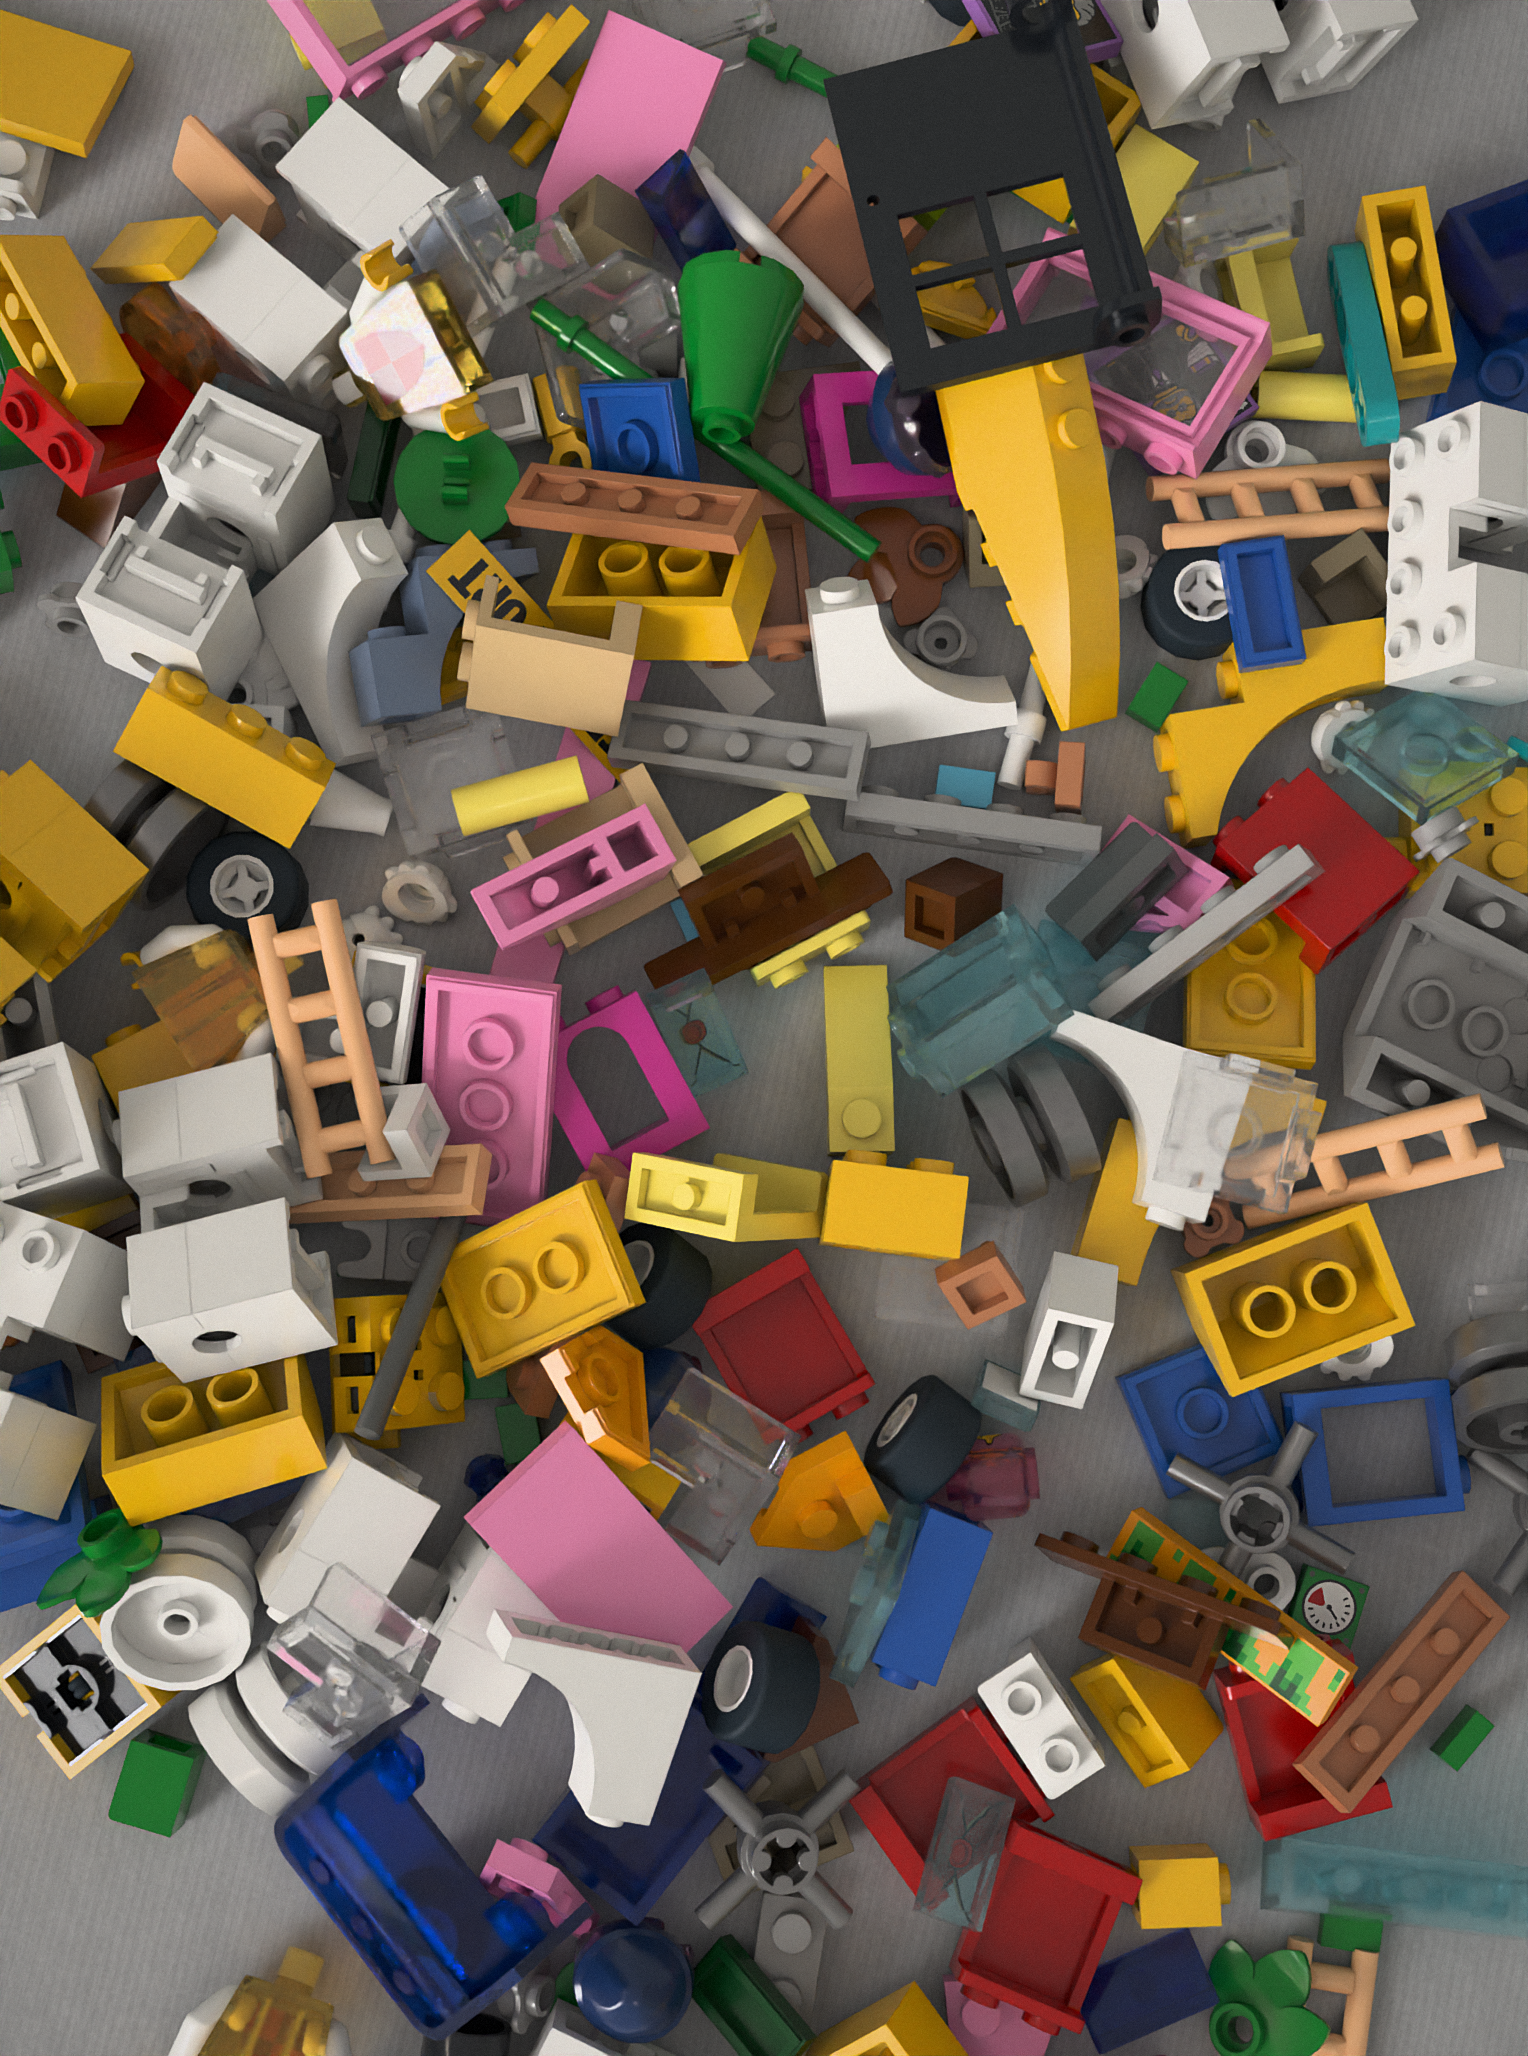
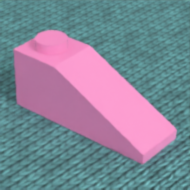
(576, 878)

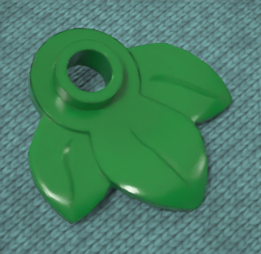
(104, 1566)
(1270, 1997)

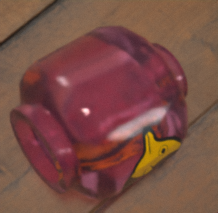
(996, 1478)

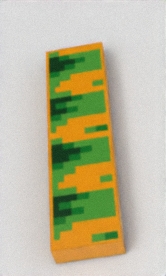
(1305, 1677)

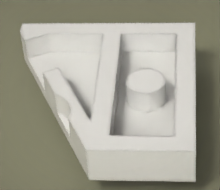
(441, 92)

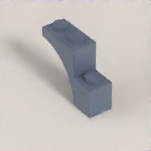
(401, 666)

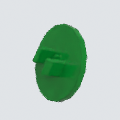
(455, 485)

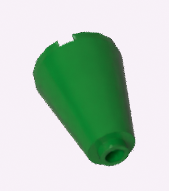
(734, 337)

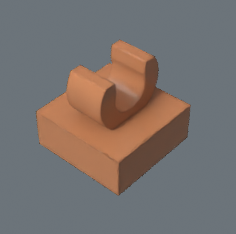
(1061, 778)
(980, 1284)

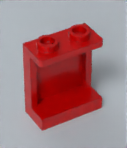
(99, 455)
(1361, 868)
(784, 1346)
(1266, 1742)
(906, 1790)
(1043, 1928)

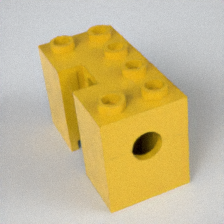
(58, 879)

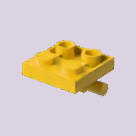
(532, 88)

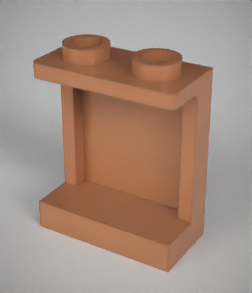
(825, 235)
(785, 622)

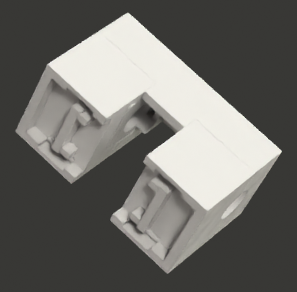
(1195, 51)
(262, 307)
(240, 499)
(1450, 619)
(57, 1134)
(215, 1261)
(72, 1290)
(371, 1520)

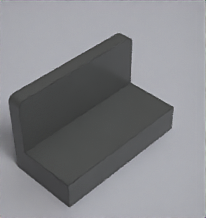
(1116, 889)

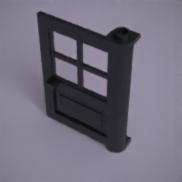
(973, 128)

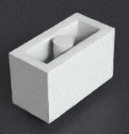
(1069, 1330)

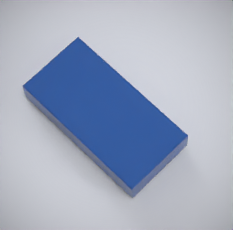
(1261, 604)

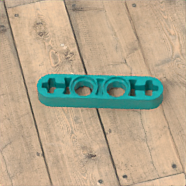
(1363, 344)

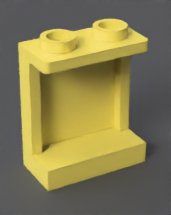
(757, 829)
(727, 1200)

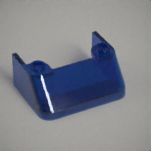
(406, 1890)

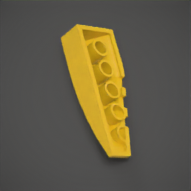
(1039, 486)

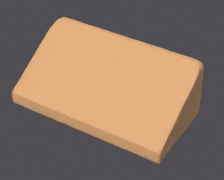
(224, 181)

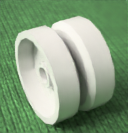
(188, 1611)
(251, 1737)

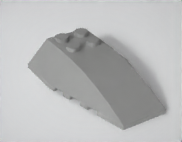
(1448, 1008)

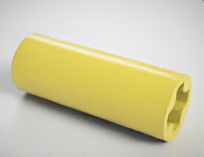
(1303, 397)
(520, 795)

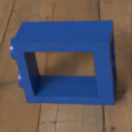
(1312, 1480)
(932, 1596)

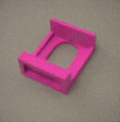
(828, 448)
(631, 1019)

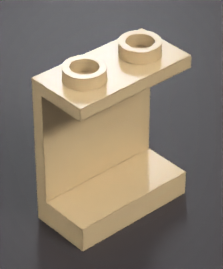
(547, 671)
(633, 792)

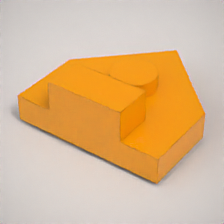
(605, 1394)
(821, 1500)

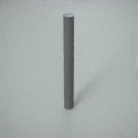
(409, 1327)

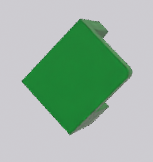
(157, 1782)

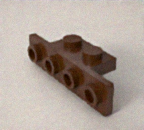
(765, 907)
(1158, 1621)

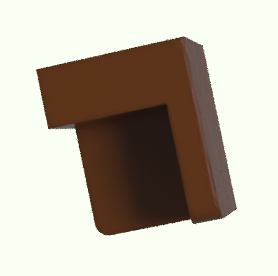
(950, 901)

